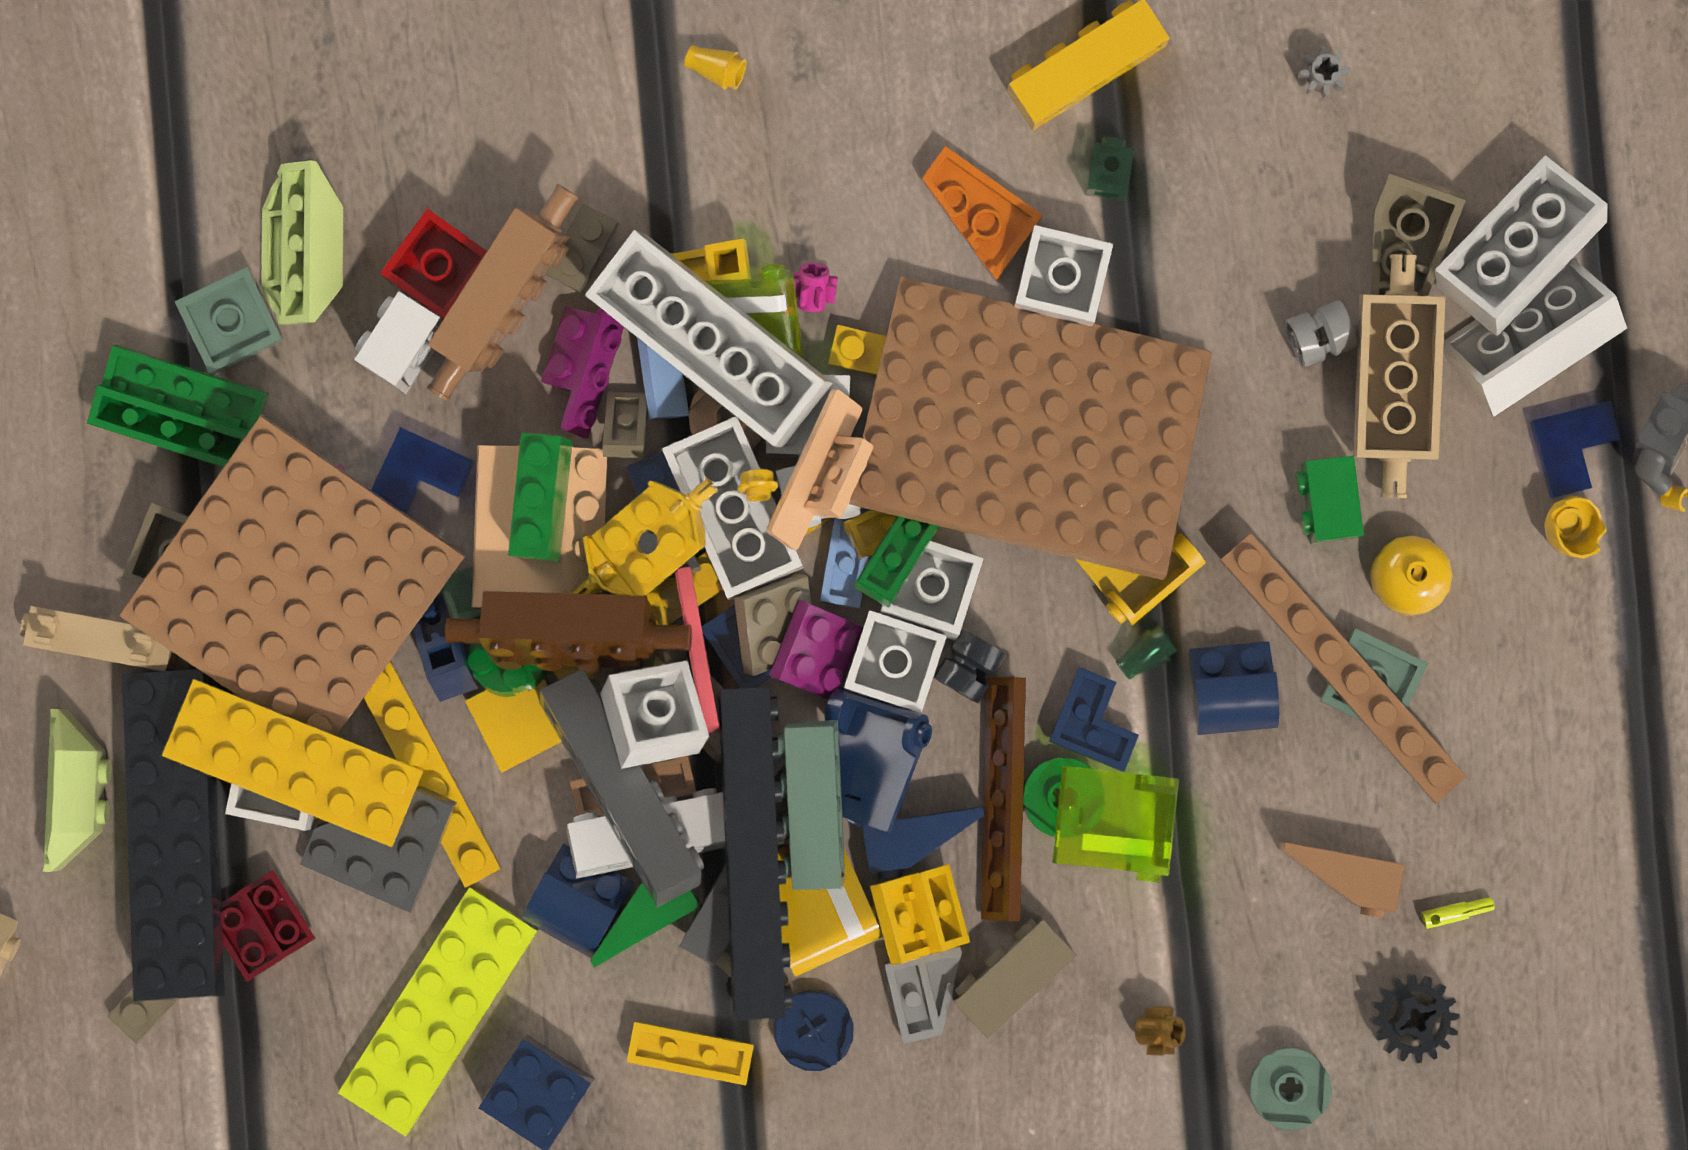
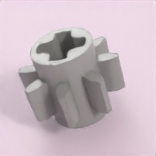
(1316, 80)

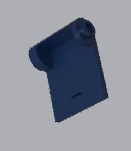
(876, 755)

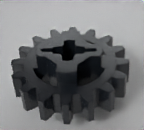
(1423, 1033)

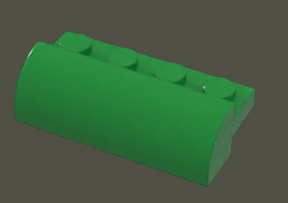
(174, 406)

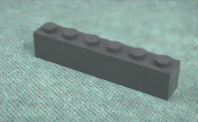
(623, 795)

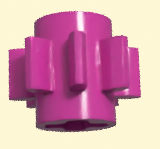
(814, 287)

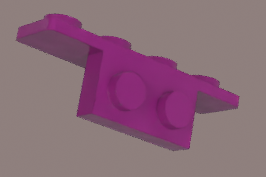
(582, 364)

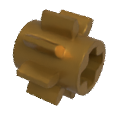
(1160, 1031)

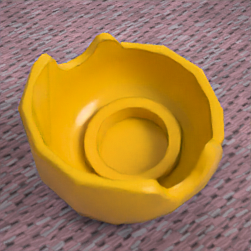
(1574, 527)

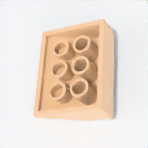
(493, 517)

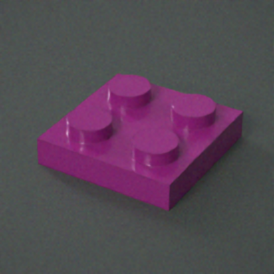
(816, 650)

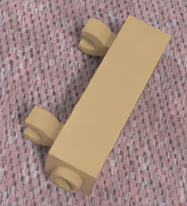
(94, 639)

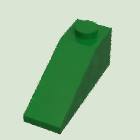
(641, 920)

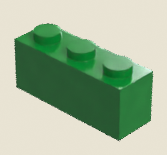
(540, 497)

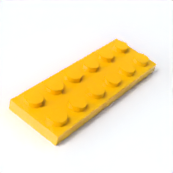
(292, 763)

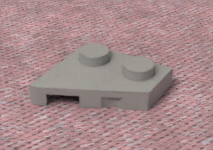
(923, 993)

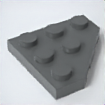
(377, 869)

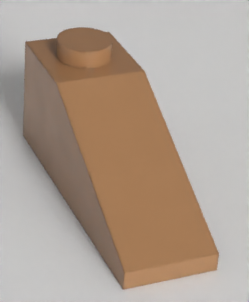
(1357, 879)

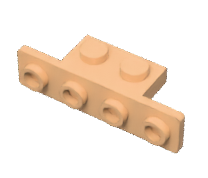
(823, 473)

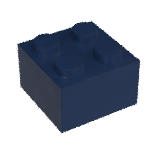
(536, 1093)

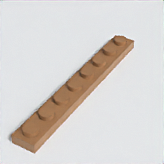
(1343, 668)

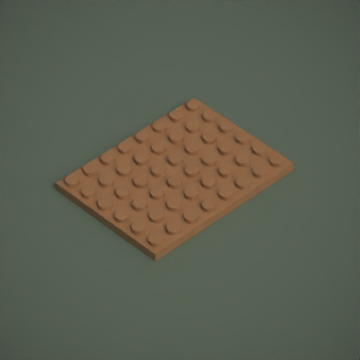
(1032, 428)

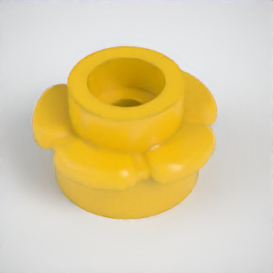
(757, 485)

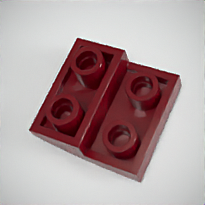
(262, 926)

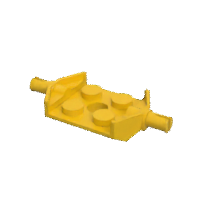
(615, 552)

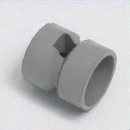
(1334, 329)

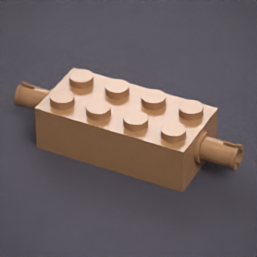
(500, 290)

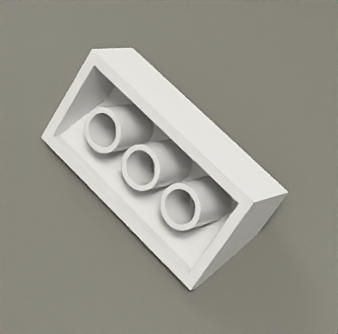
(1548, 336)

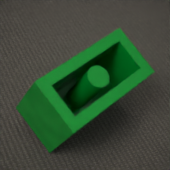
(1330, 499)

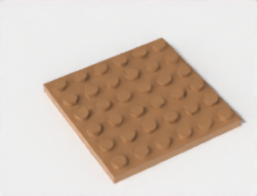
(292, 581)

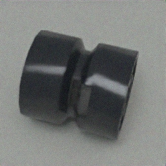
(970, 666)

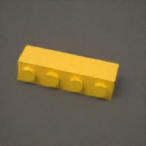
(1088, 63)

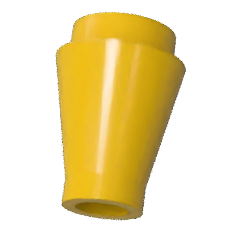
(718, 66)

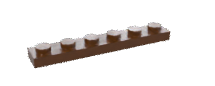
(1003, 799)

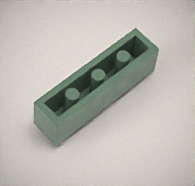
(814, 804)

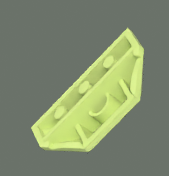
(301, 244)
(74, 790)

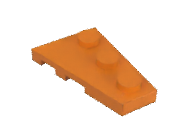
(981, 209)

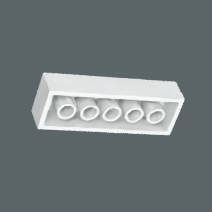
(708, 339)

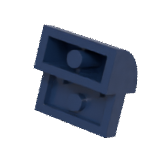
(1234, 688)
(573, 908)

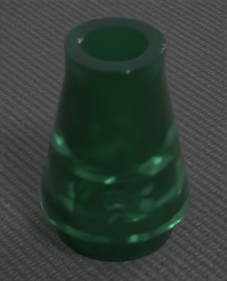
(1147, 652)

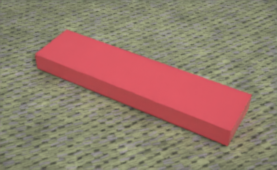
(698, 651)

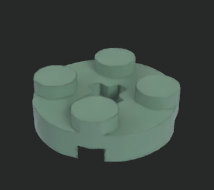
(1305, 1105)

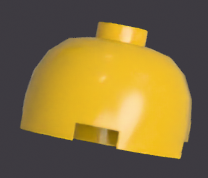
(1409, 592)

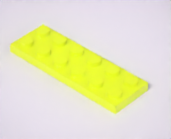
(438, 1011)

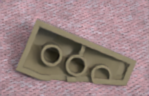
(1413, 219)

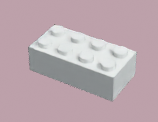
(1521, 245)
(734, 527)

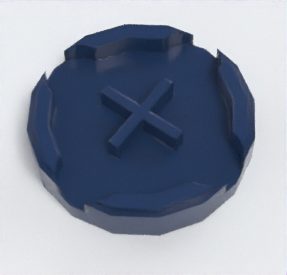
(814, 1031)

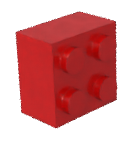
(433, 263)

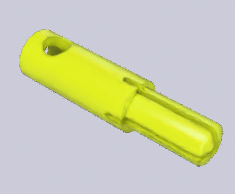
(1455, 912)

